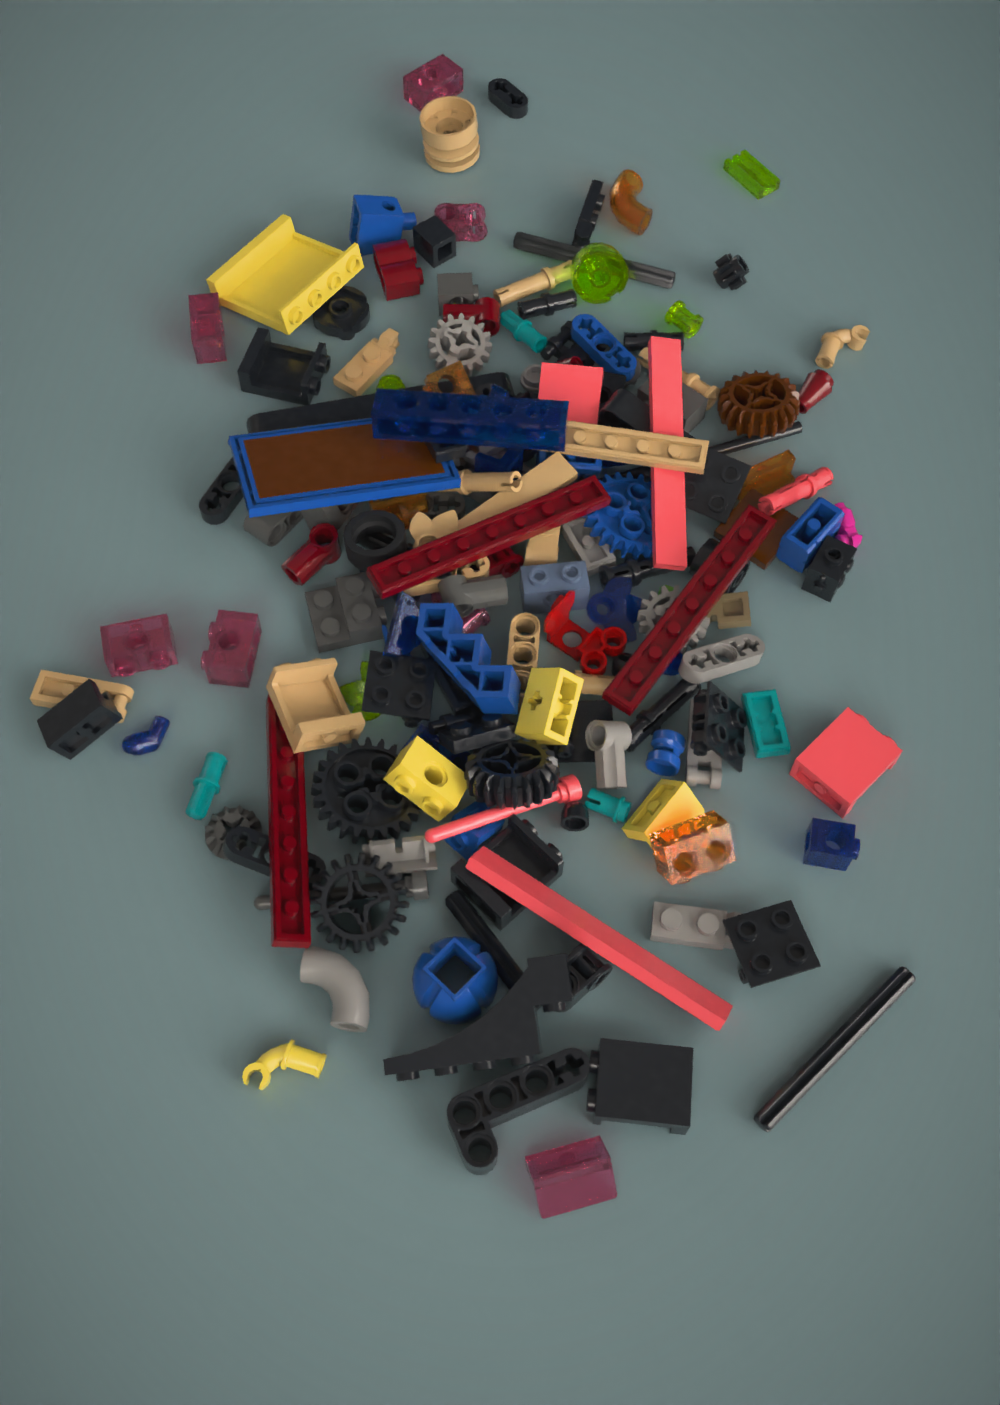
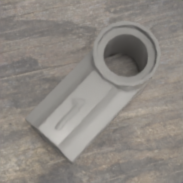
(609, 742)

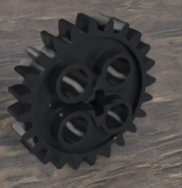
(365, 792)

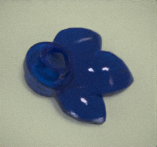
(620, 605)

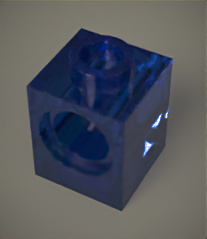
(820, 854)

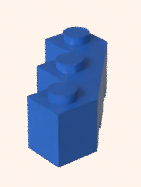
(467, 659)

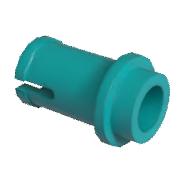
(608, 805)

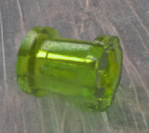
(693, 320)

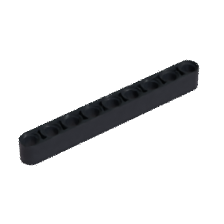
(350, 408)

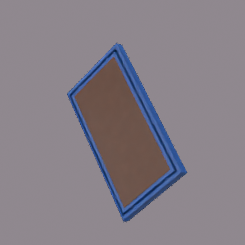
(332, 467)

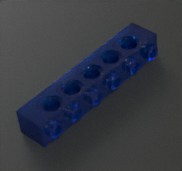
(470, 419)

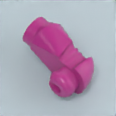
(847, 531)

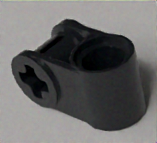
(586, 973)

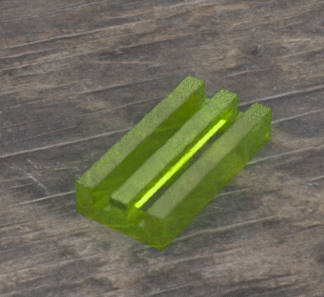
(754, 172)

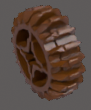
(758, 404)

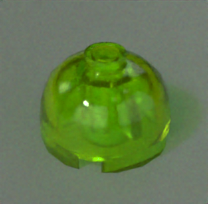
(598, 272)

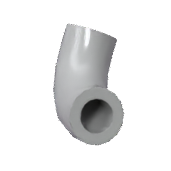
(343, 985)

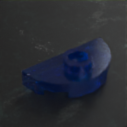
(403, 627)

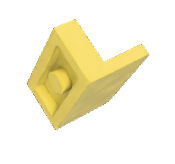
(664, 806)

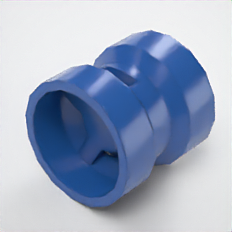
(664, 757)

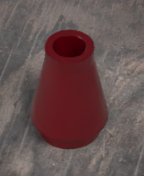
(814, 389)

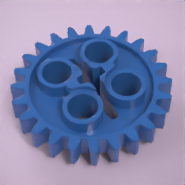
(628, 518)

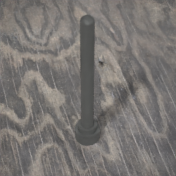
(416, 883)

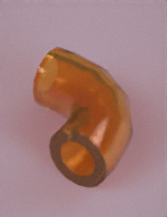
(625, 205)

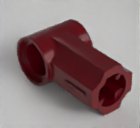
(484, 310)
(312, 554)

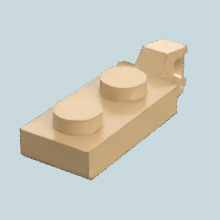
(368, 364)

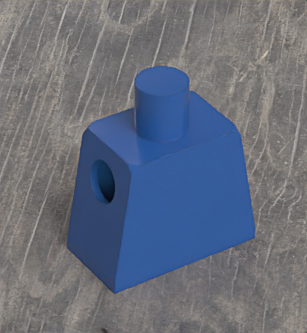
(377, 221)

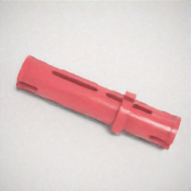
(804, 487)

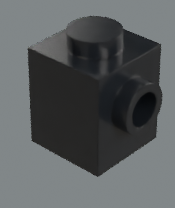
(434, 241)

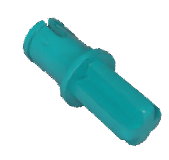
(523, 331)
(206, 785)

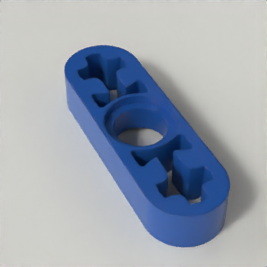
(601, 335)

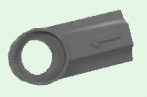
(473, 593)

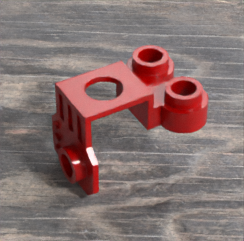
(593, 644)

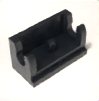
(78, 720)

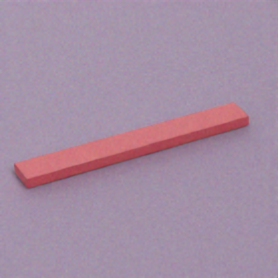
(667, 485)
(600, 938)

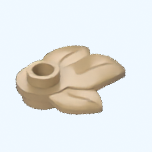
(426, 530)

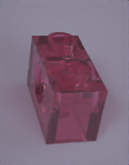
(433, 80)
(207, 328)
(123, 638)
(235, 665)

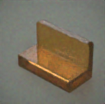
(770, 475)

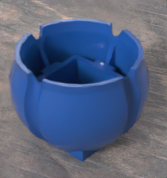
(469, 1000)

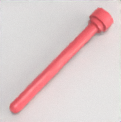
(567, 791)

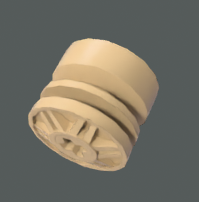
(450, 134)

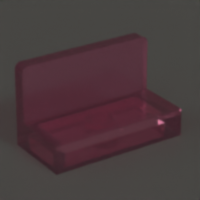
(571, 1176)

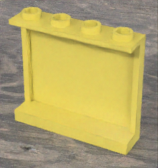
(283, 276)

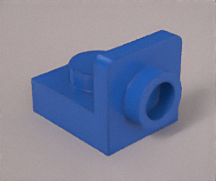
(468, 842)

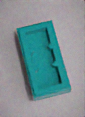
(765, 723)

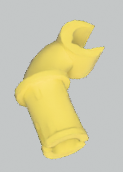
(285, 1056)

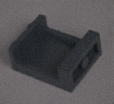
(282, 370)
(523, 849)
(641, 1084)

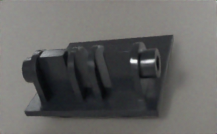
(716, 489)
(400, 687)
(718, 726)
(577, 749)
(770, 944)

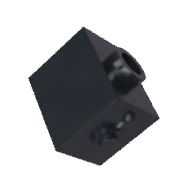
(829, 568)

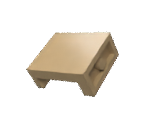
(312, 705)

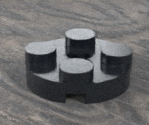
(343, 324)

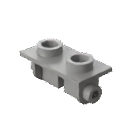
(413, 856)

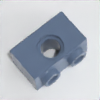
(545, 582)

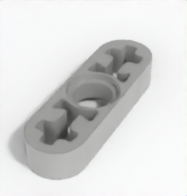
(713, 668)

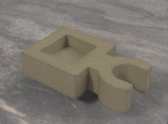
(731, 611)

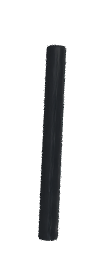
(566, 252)
(833, 1049)

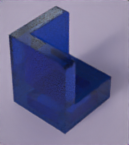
(511, 461)

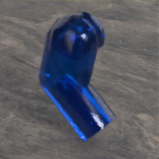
(147, 741)

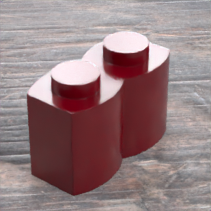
(397, 269)

